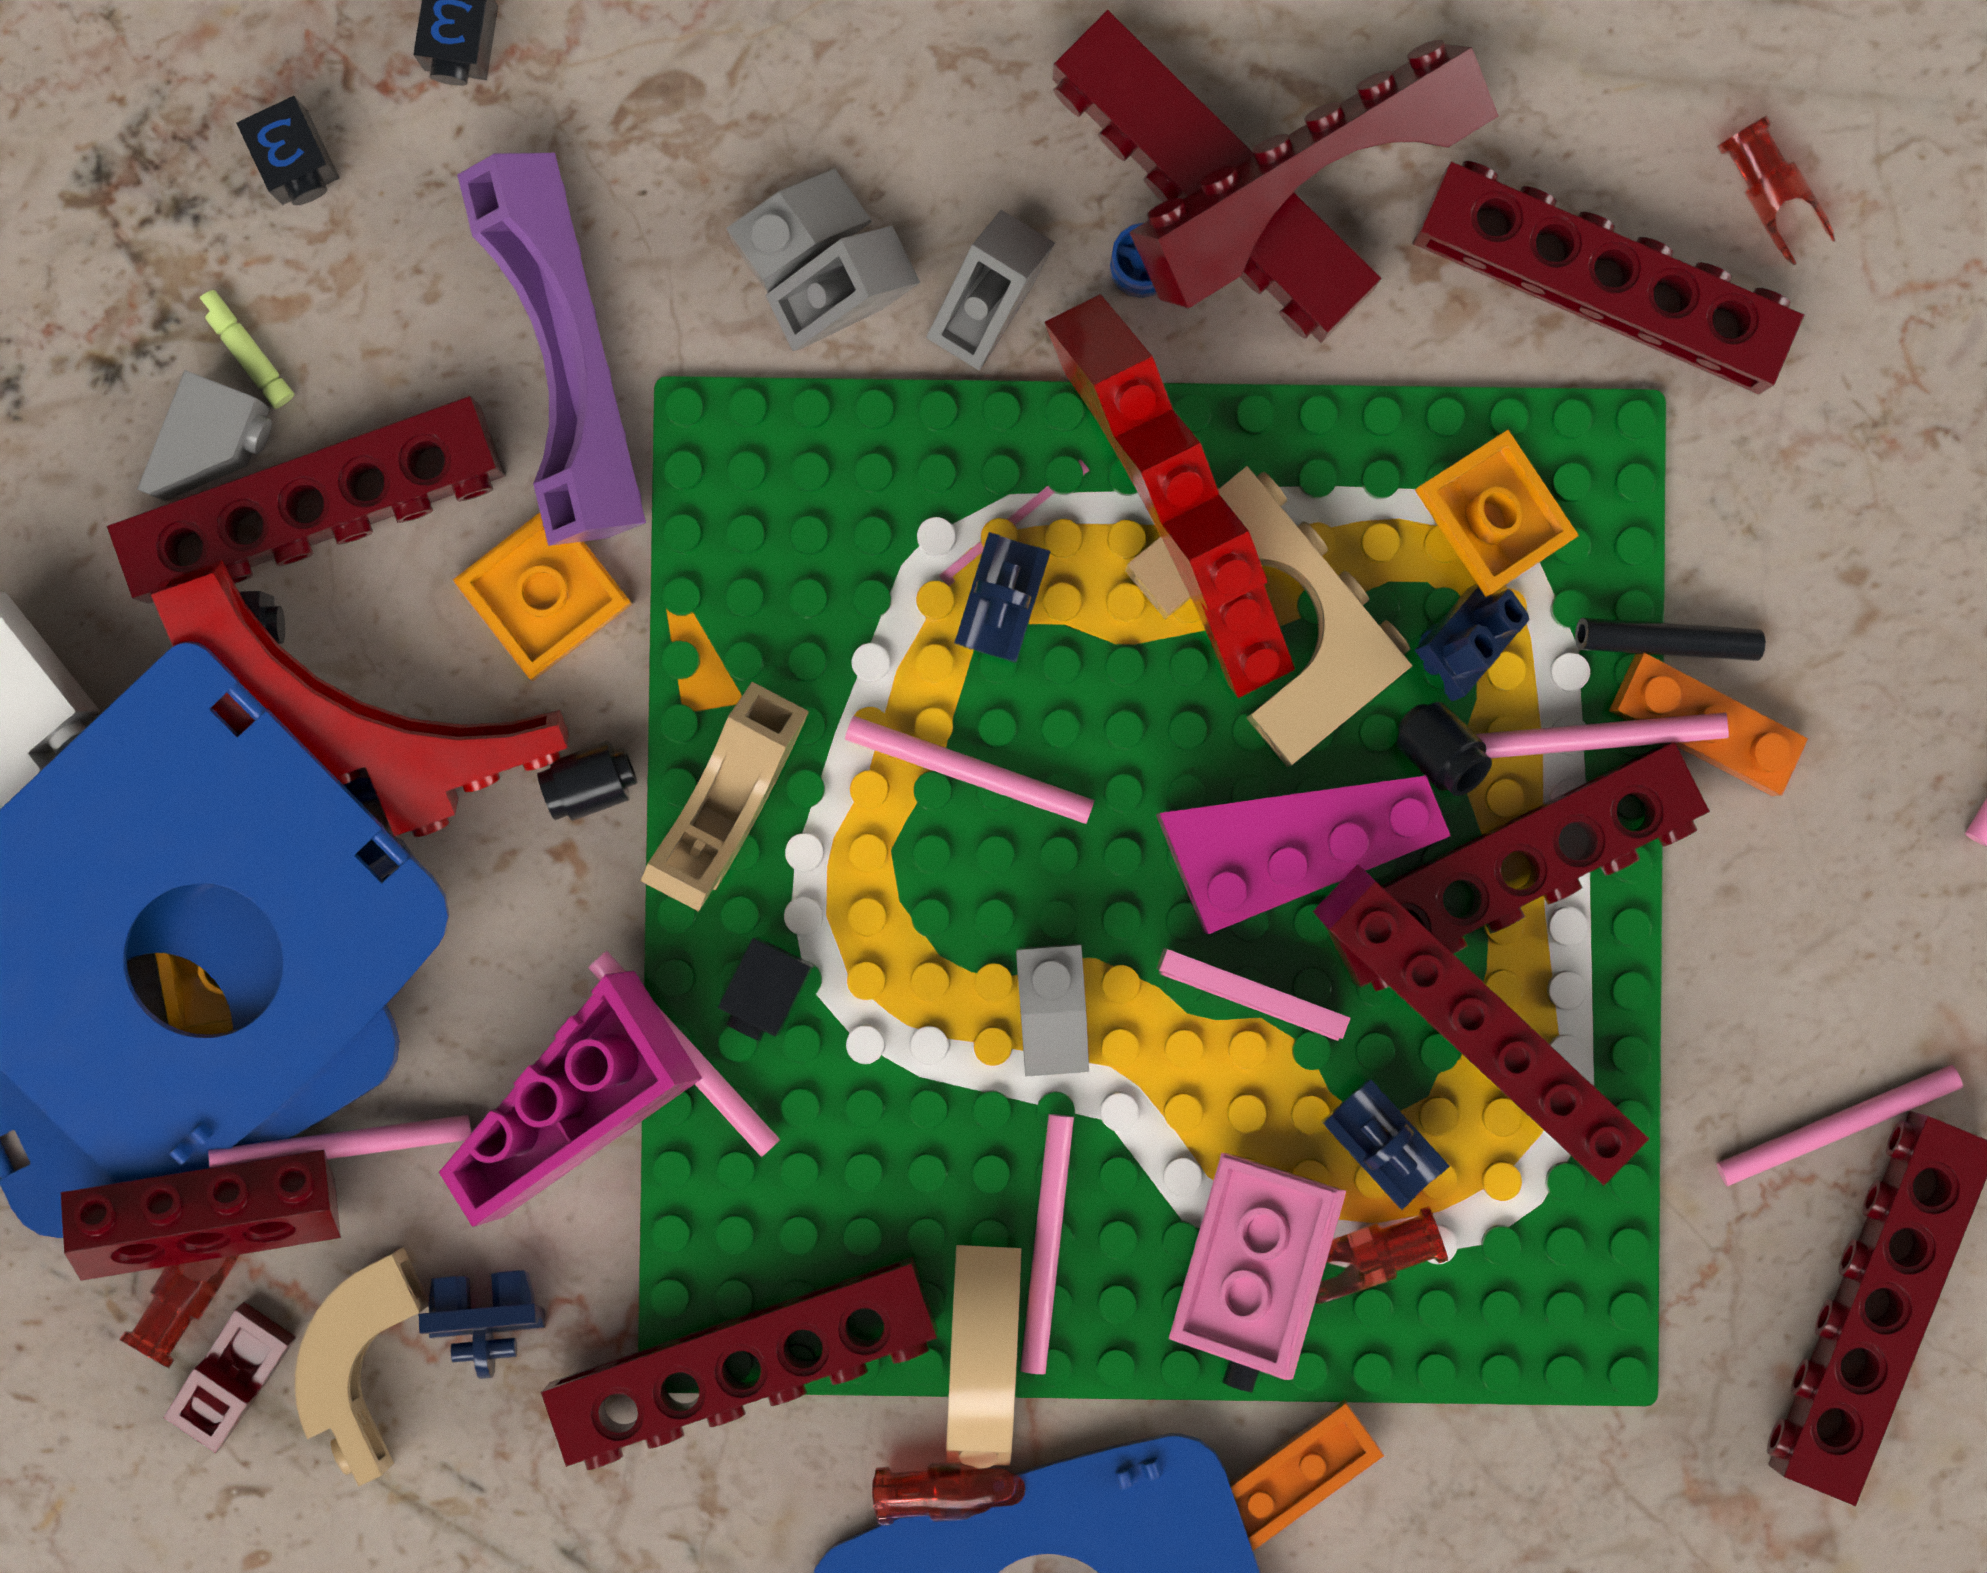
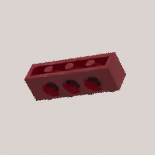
(200, 1215)

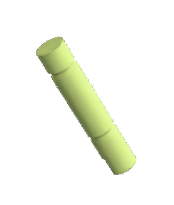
(246, 351)

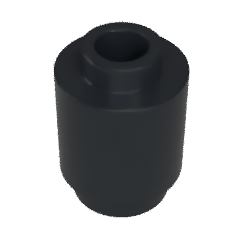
(1443, 748)
(587, 781)

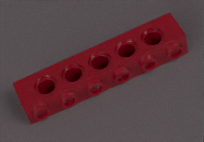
(1630, 310)
(151, 540)
(1654, 777)
(1480, 1024)
(1890, 1343)
(591, 1436)

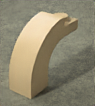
(726, 797)
(333, 1355)
(983, 1355)

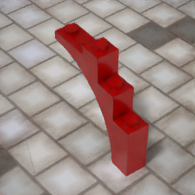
(1177, 488)
(407, 759)

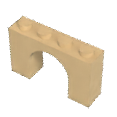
(1352, 652)

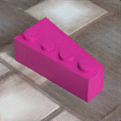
(1282, 847)
(585, 1091)

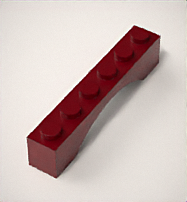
(1208, 237)

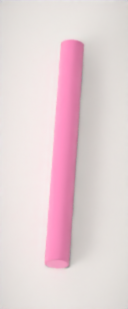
(1606, 735)
(969, 769)
(713, 1084)
(1839, 1125)
(351, 1142)
(1047, 1244)

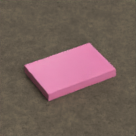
(1257, 1265)

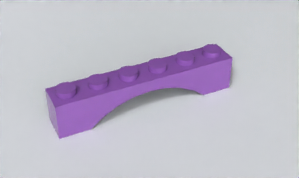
(525, 225)

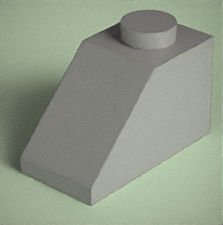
(796, 227)
(842, 286)
(989, 289)
(204, 437)
(1053, 1009)

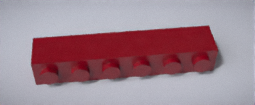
(1178, 143)

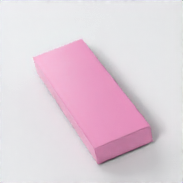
(1252, 994)

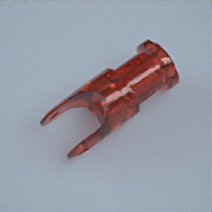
(1770, 179)
(1379, 1253)
(172, 1309)
(942, 1491)

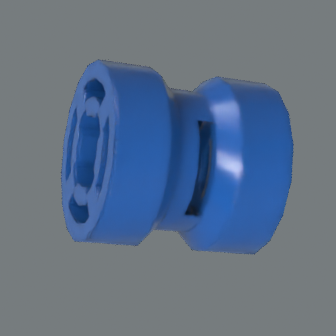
(1127, 279)

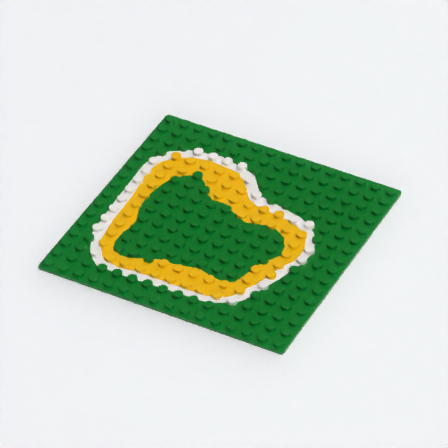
(813, 556)

